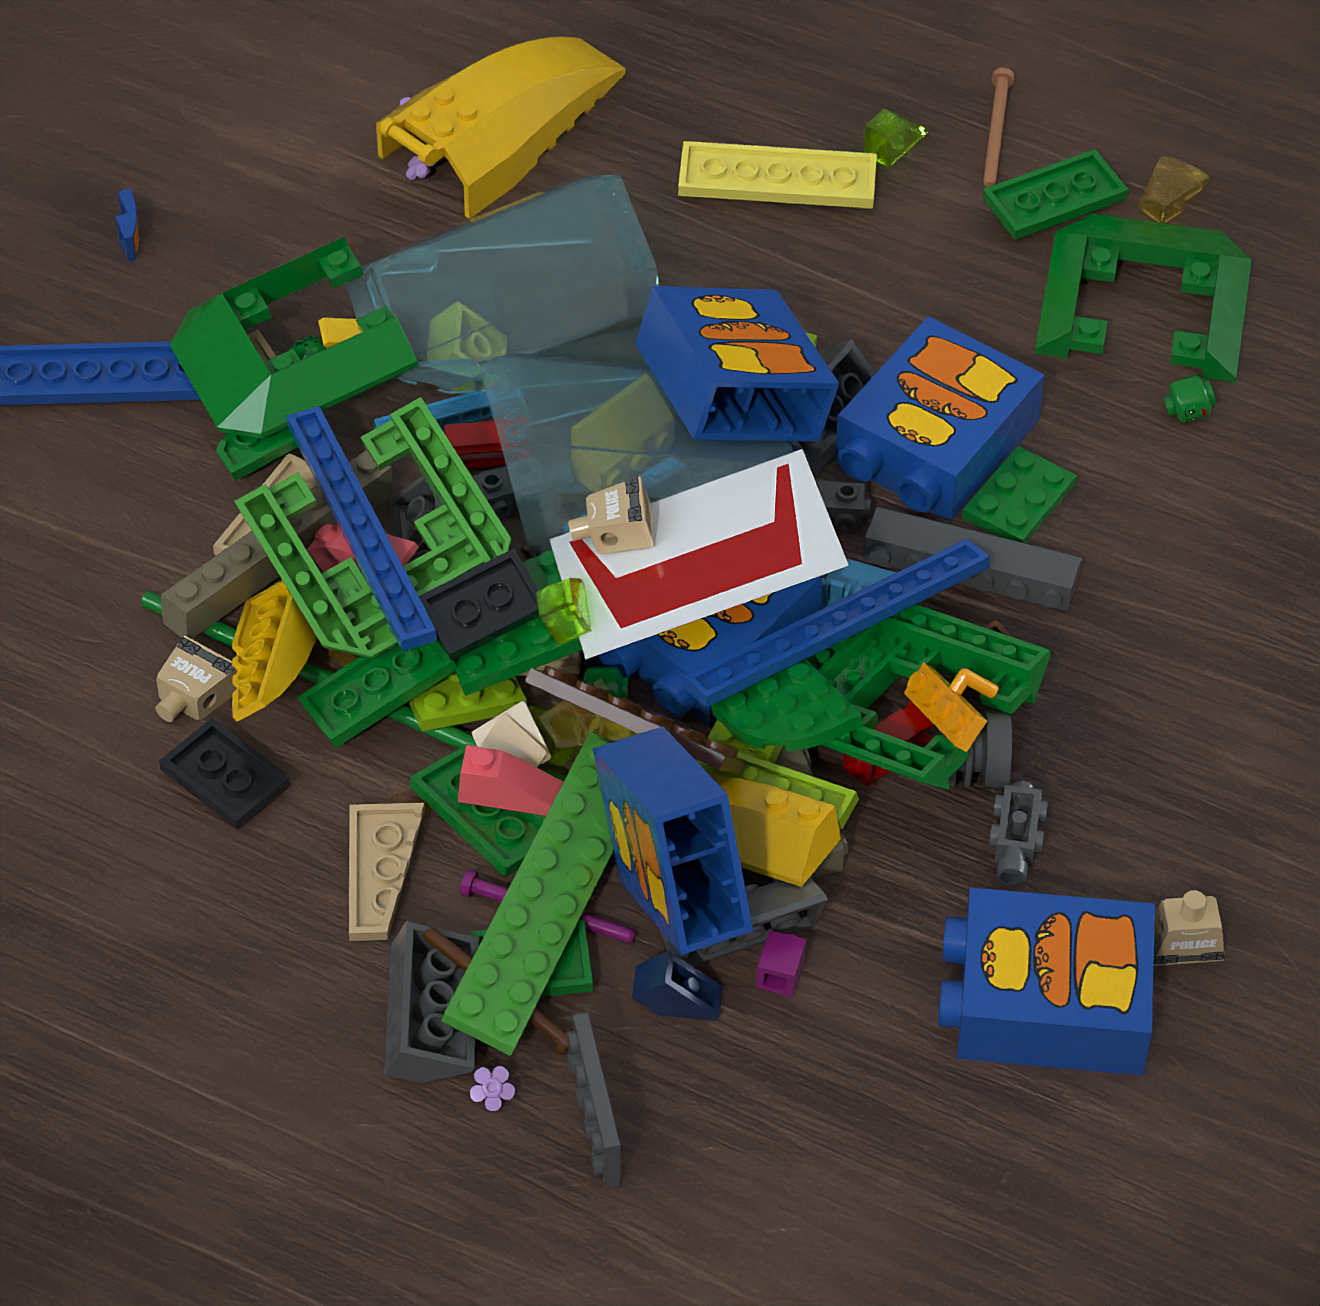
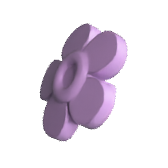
(417, 168)
(492, 1087)

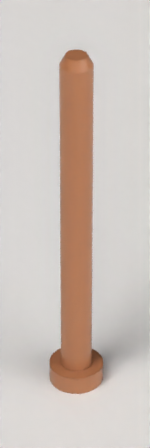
(1002, 79)

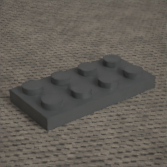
(594, 1099)

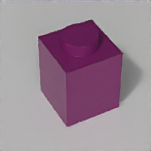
(781, 963)

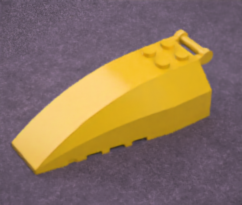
(501, 113)

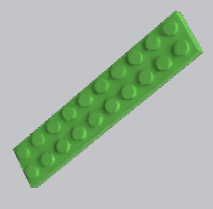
(537, 912)

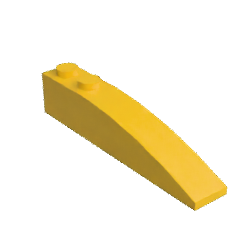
(270, 649)
(779, 830)

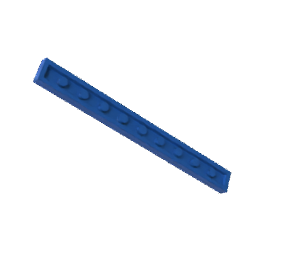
(361, 529)
(835, 622)

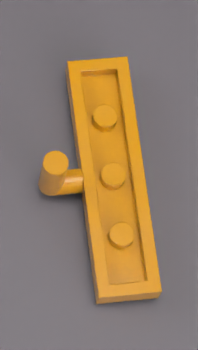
(946, 705)

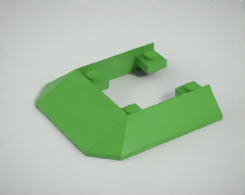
(339, 601)

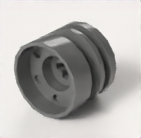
(989, 754)

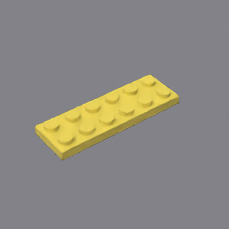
(777, 174)

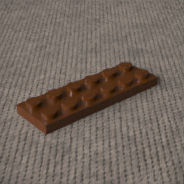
(628, 715)

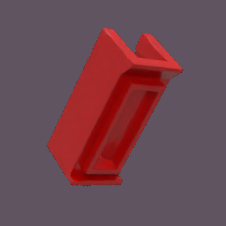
(476, 444)
(904, 724)

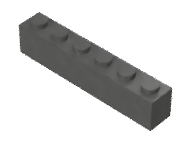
(1013, 569)

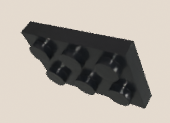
(482, 604)
(224, 773)

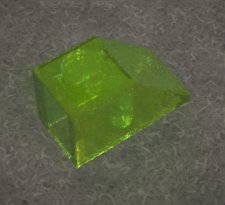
(891, 136)
(564, 609)

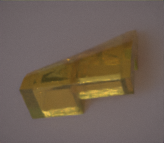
(1170, 187)
(571, 724)

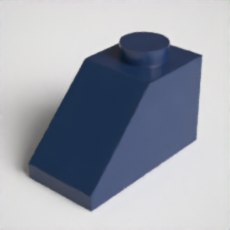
(676, 988)

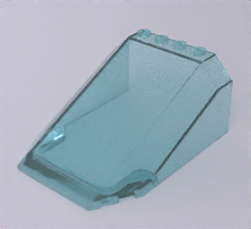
(530, 278)
(591, 427)

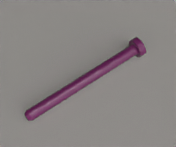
(472, 884)

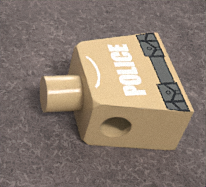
(616, 518)
(193, 681)
(1188, 930)

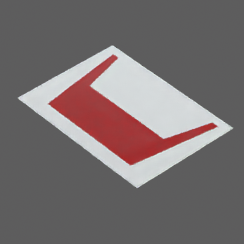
(709, 553)

